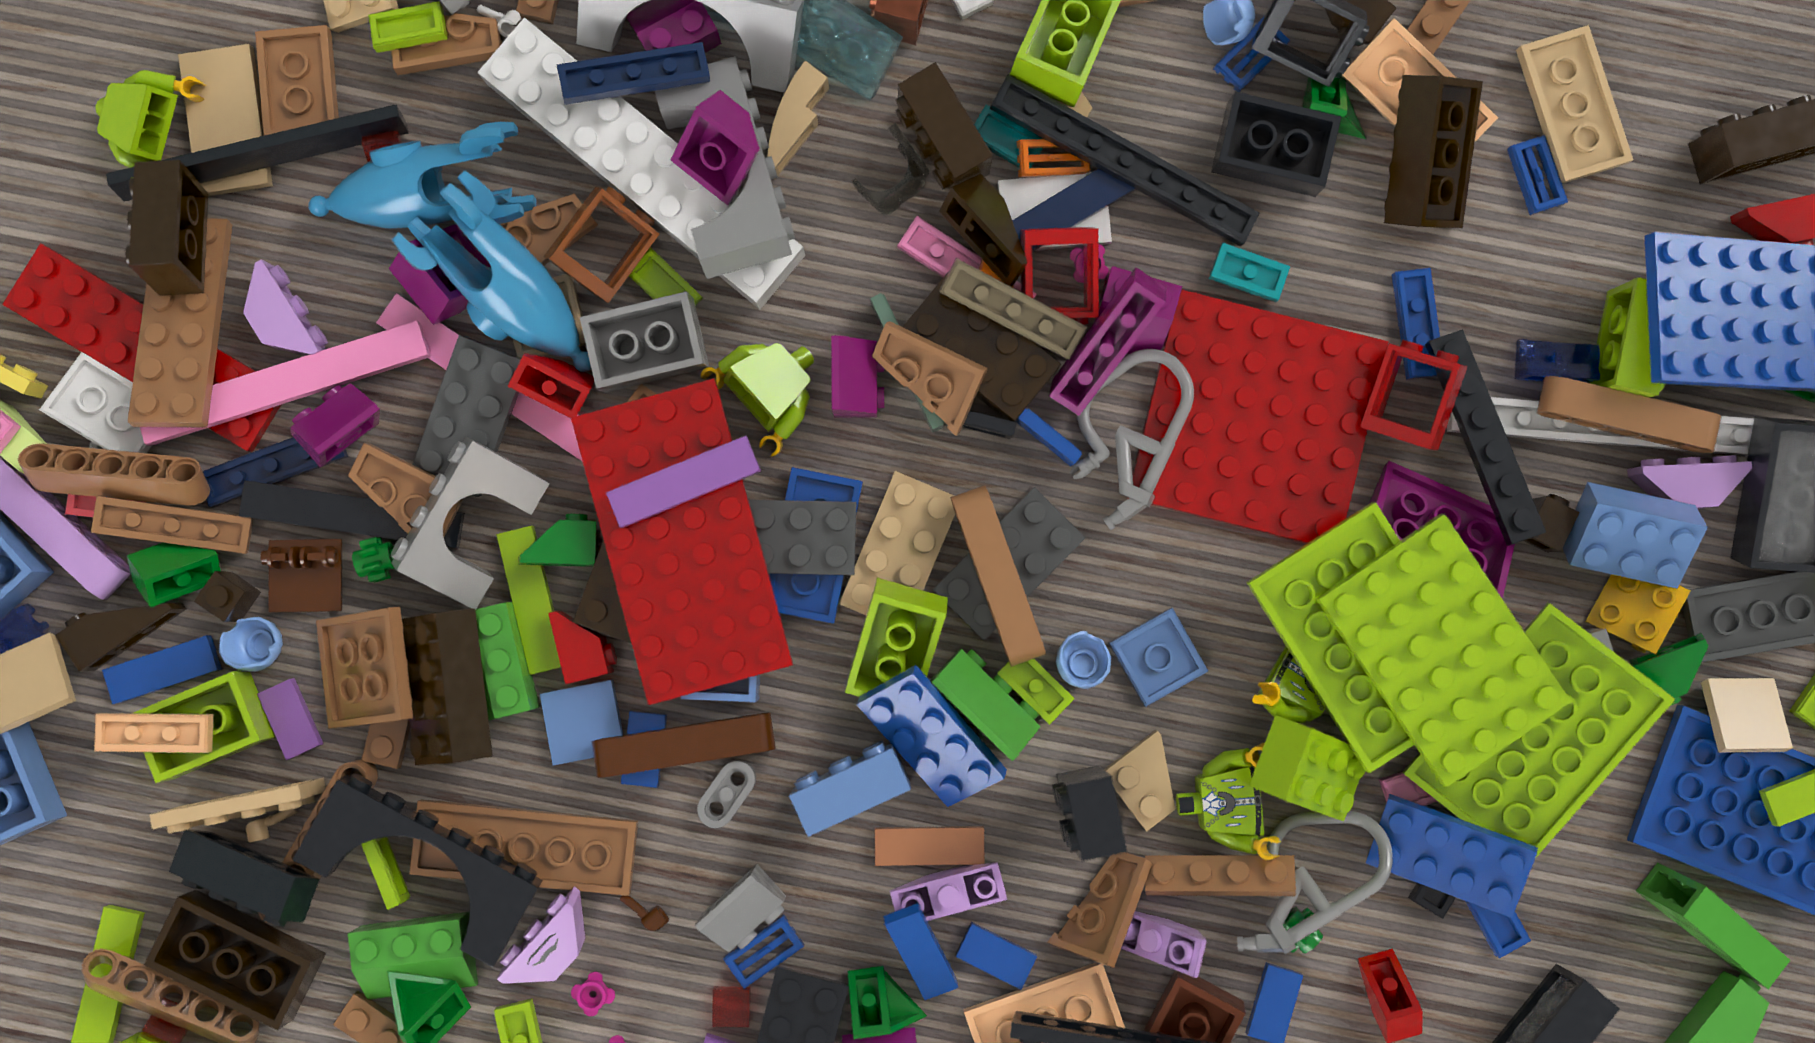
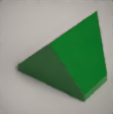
(1333, 101)
(879, 1003)
(425, 1006)

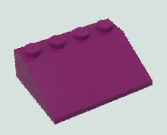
(1413, 500)

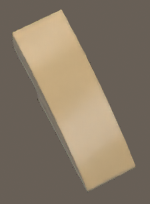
(794, 116)

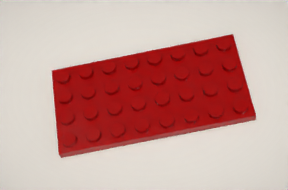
(694, 573)

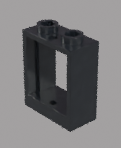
(1338, 61)

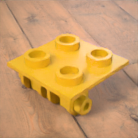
(1637, 611)

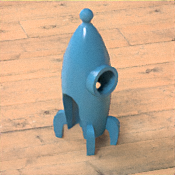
(407, 182)
(512, 295)

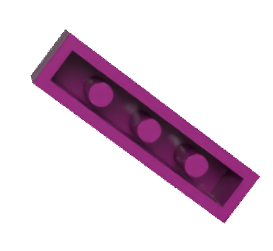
(1108, 341)

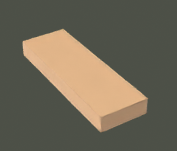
(153, 732)

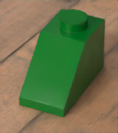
(564, 544)
(171, 570)
(1673, 665)

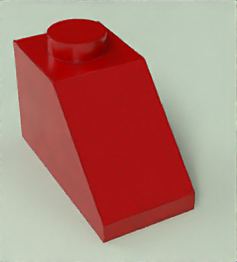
(1780, 221)
(552, 383)
(580, 649)
(1391, 996)

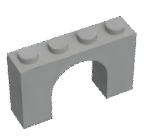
(470, 472)

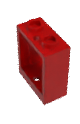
(1076, 235)
(1373, 415)

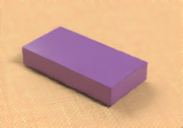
(290, 719)

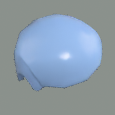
(1228, 20)
(251, 644)
(1083, 660)

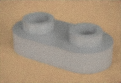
(727, 793)

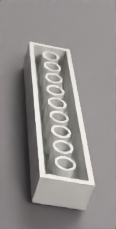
(620, 150)

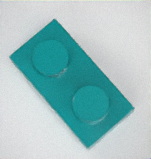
(1249, 272)

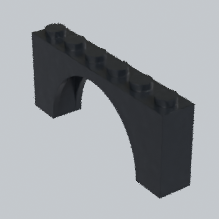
(495, 887)

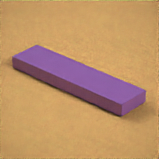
(683, 482)

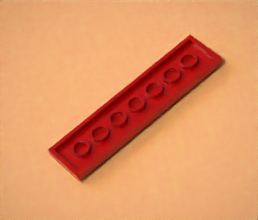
(107, 327)

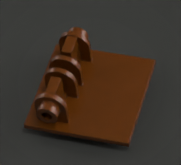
(304, 575)

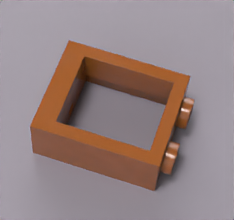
(638, 220)

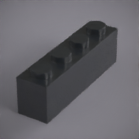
(244, 877)

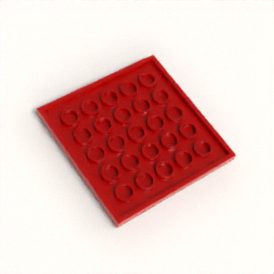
(1269, 421)

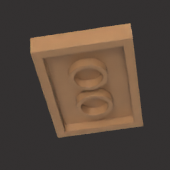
(296, 77)

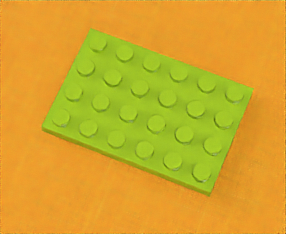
(1289, 600)
(1443, 650)
(1556, 766)

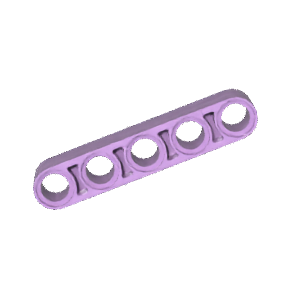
(61, 534)

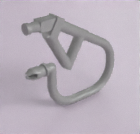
(1141, 496)
(1283, 940)

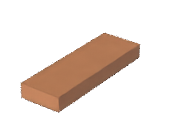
(929, 845)

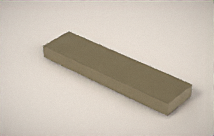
(1012, 308)

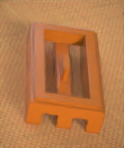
(1024, 160)

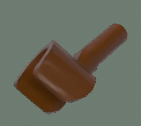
(651, 920)

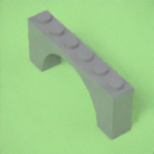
(765, 26)
(752, 226)

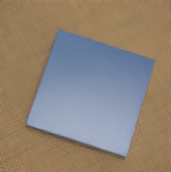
(1158, 657)
(578, 717)

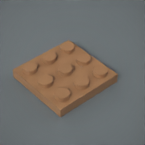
(364, 668)

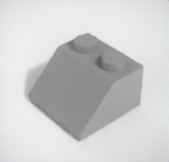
(741, 909)

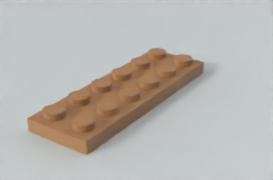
(181, 345)
(561, 847)

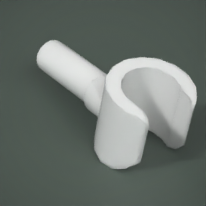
(505, 21)

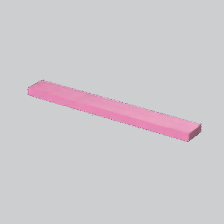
(441, 345)
(306, 377)

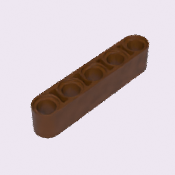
(683, 745)

